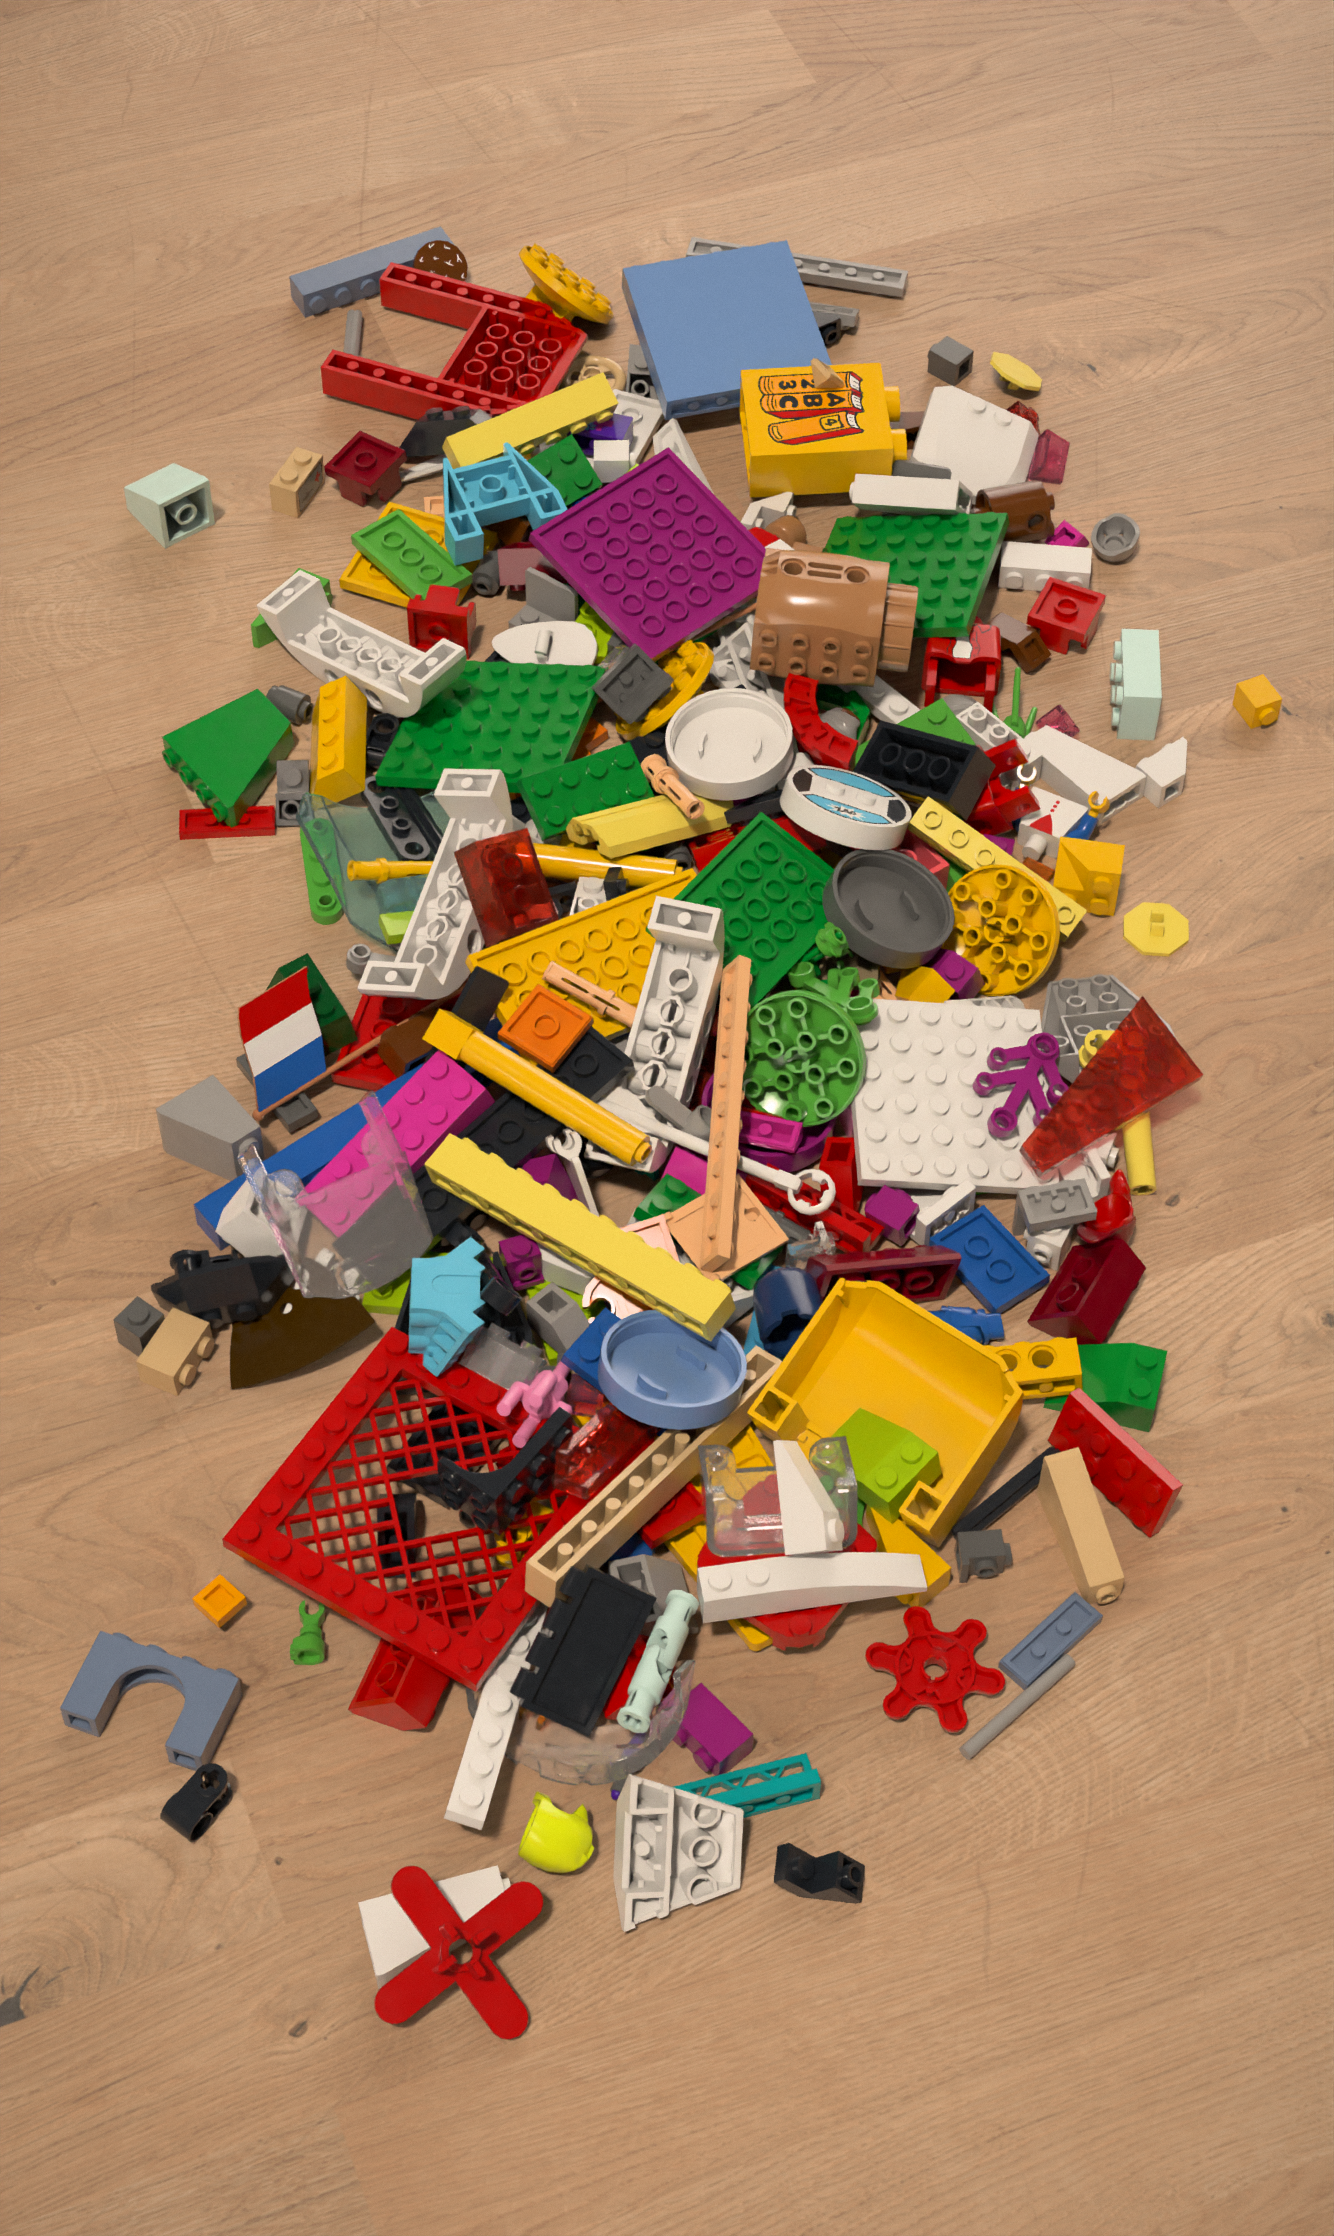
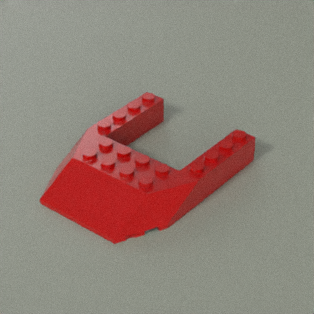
(505, 360)

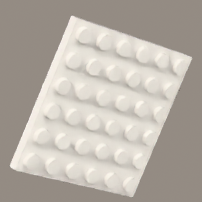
(918, 1106)

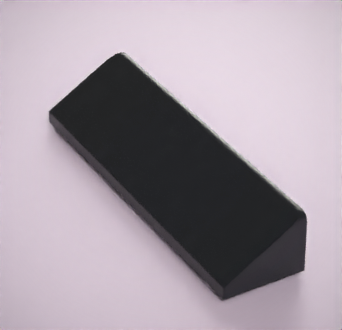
(478, 1001)

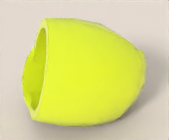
(555, 1838)

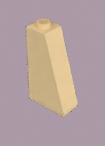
(1080, 1526)

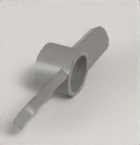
(694, 1123)

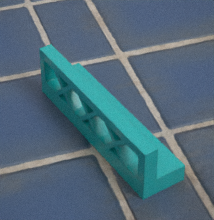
(767, 1796)

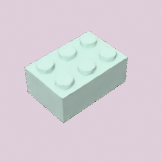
(1137, 684)

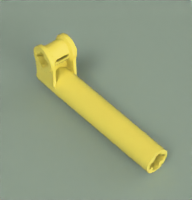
(1136, 1135)

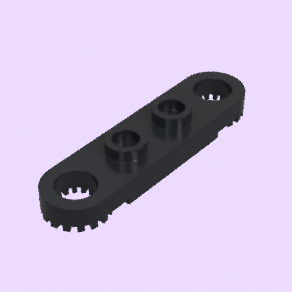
(395, 822)

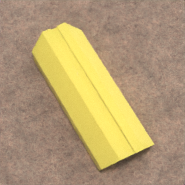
(645, 825)

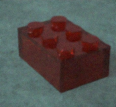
(506, 886)

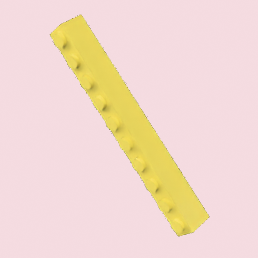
(581, 1236)

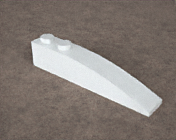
(804, 1582)

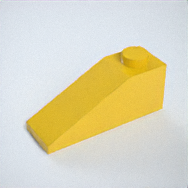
(901, 1539)

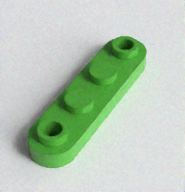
(322, 898)

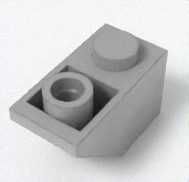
(556, 1317)

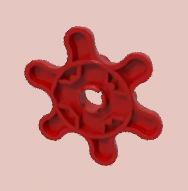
(931, 1646)

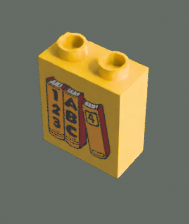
(817, 437)

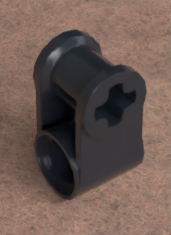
(380, 737)
(198, 1802)

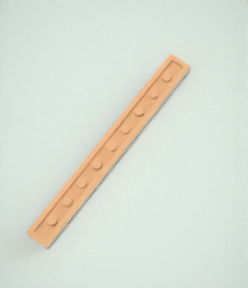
(725, 1115)

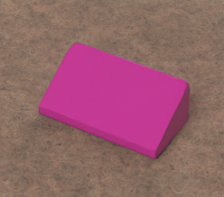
(770, 1132)

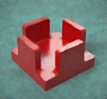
(1066, 613)
(440, 618)

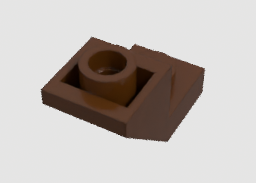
(1022, 640)

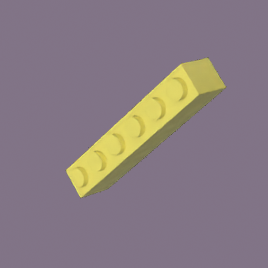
(534, 423)

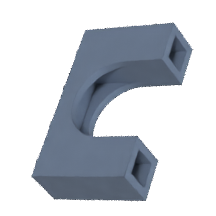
(119, 1664)

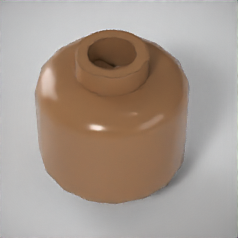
(788, 530)

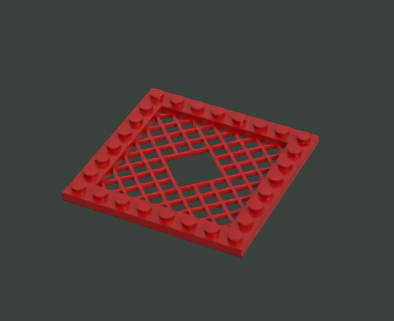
(259, 1539)

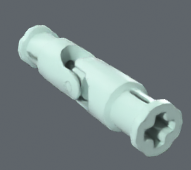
(657, 1661)

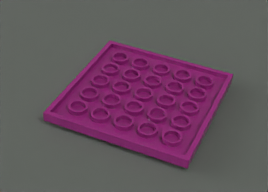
(655, 555)

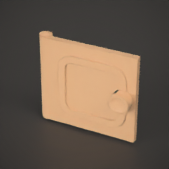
(752, 1234)

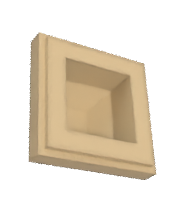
(824, 375)

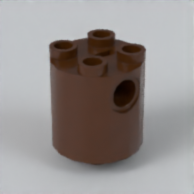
(1026, 506)

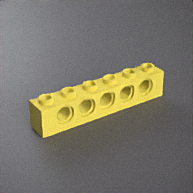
(972, 850)

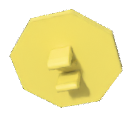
(1016, 372)
(1155, 929)

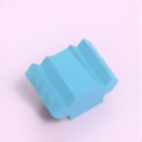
(445, 1305)

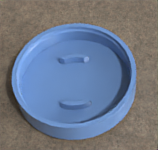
(670, 1373)

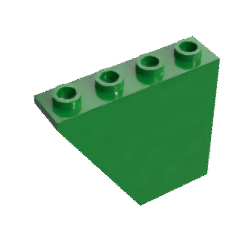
(230, 753)

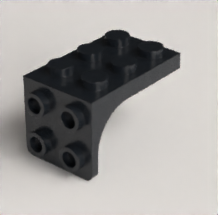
(504, 1494)

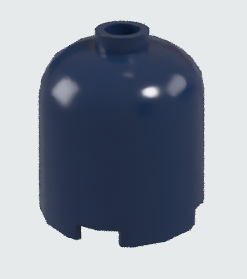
(784, 1306)

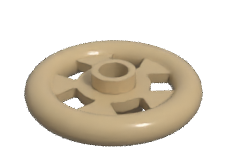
(592, 365)

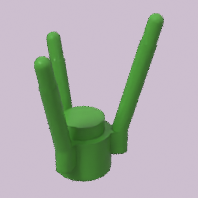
(1014, 721)

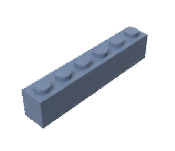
(355, 275)

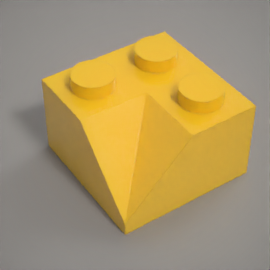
(1089, 873)

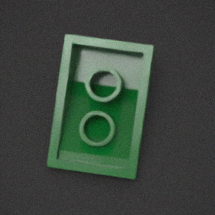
(1121, 1381)

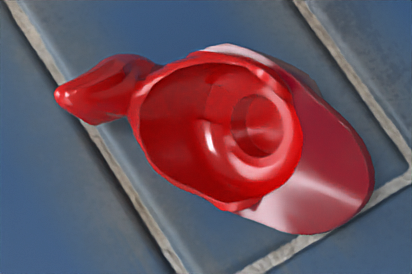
(1114, 1214)

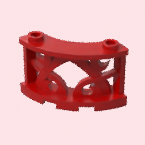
(813, 736)

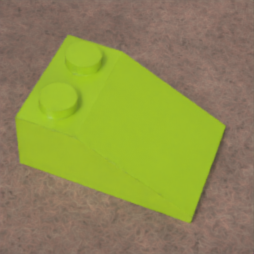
(887, 1461)

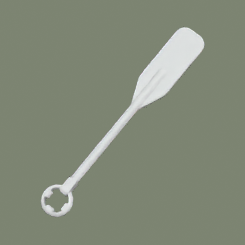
(631, 1109)

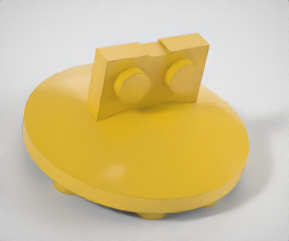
(563, 288)
(689, 670)
(1004, 927)

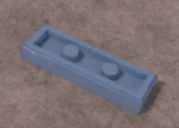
(1050, 1640)

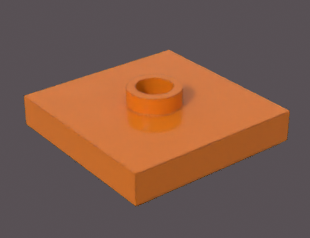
(545, 1028)

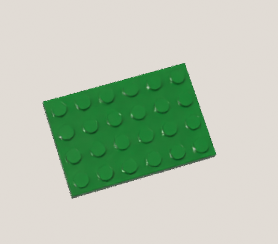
(768, 900)

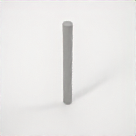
(1017, 1706)

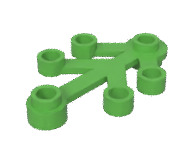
(859, 1008)

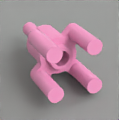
(538, 1399)

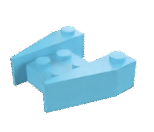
(491, 494)

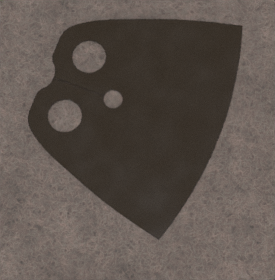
(288, 1341)

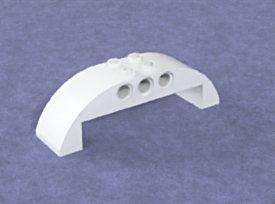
(334, 645)
(444, 921)
(672, 1013)

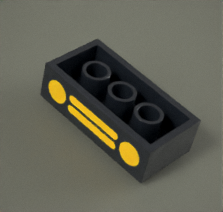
(926, 765)

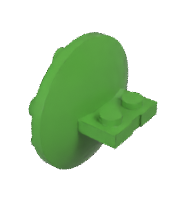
(802, 1057)

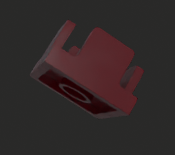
(366, 467)

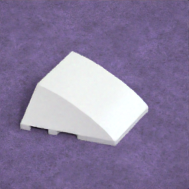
(672, 1850)

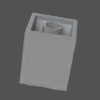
(208, 1129)

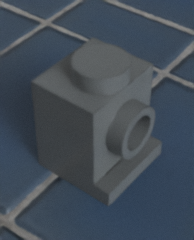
(981, 1553)

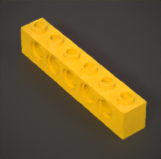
(1056, 1380)

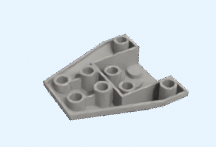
(1079, 1007)

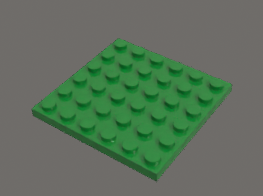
(937, 553)
(495, 719)

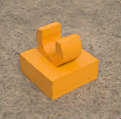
(219, 1601)

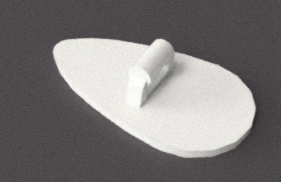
(548, 643)

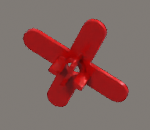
(437, 1969)

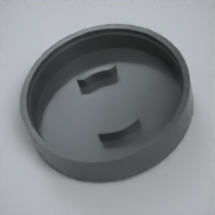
(888, 907)

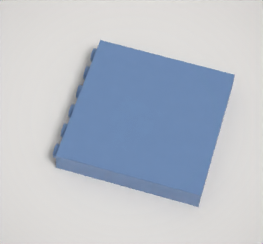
(719, 316)

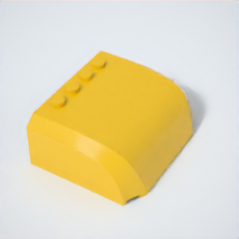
(909, 1368)

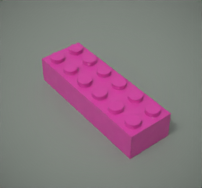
(421, 1114)

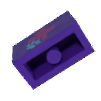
(616, 428)

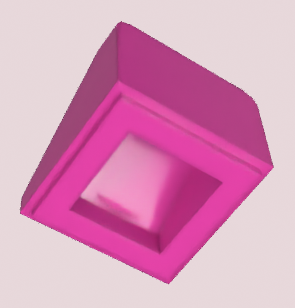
(1067, 535)

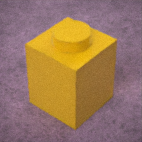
(1257, 701)

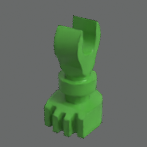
(308, 1646)

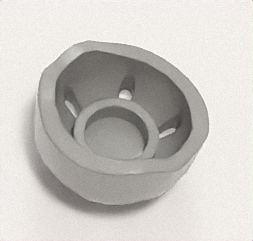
(1114, 546)

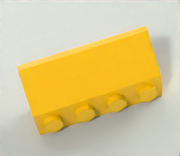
(338, 741)

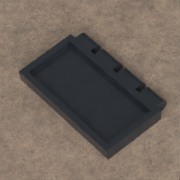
(585, 1650)

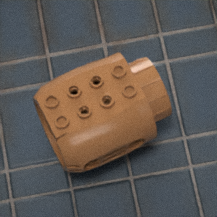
(830, 618)

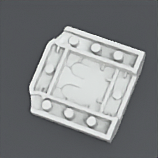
(974, 440)

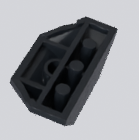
(433, 428)
(227, 1290)

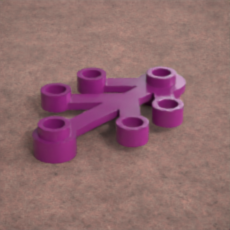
(1024, 1080)

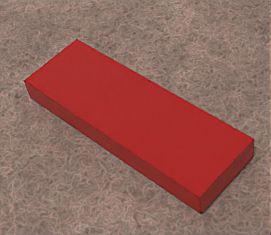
(204, 825)

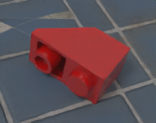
(840, 1164)

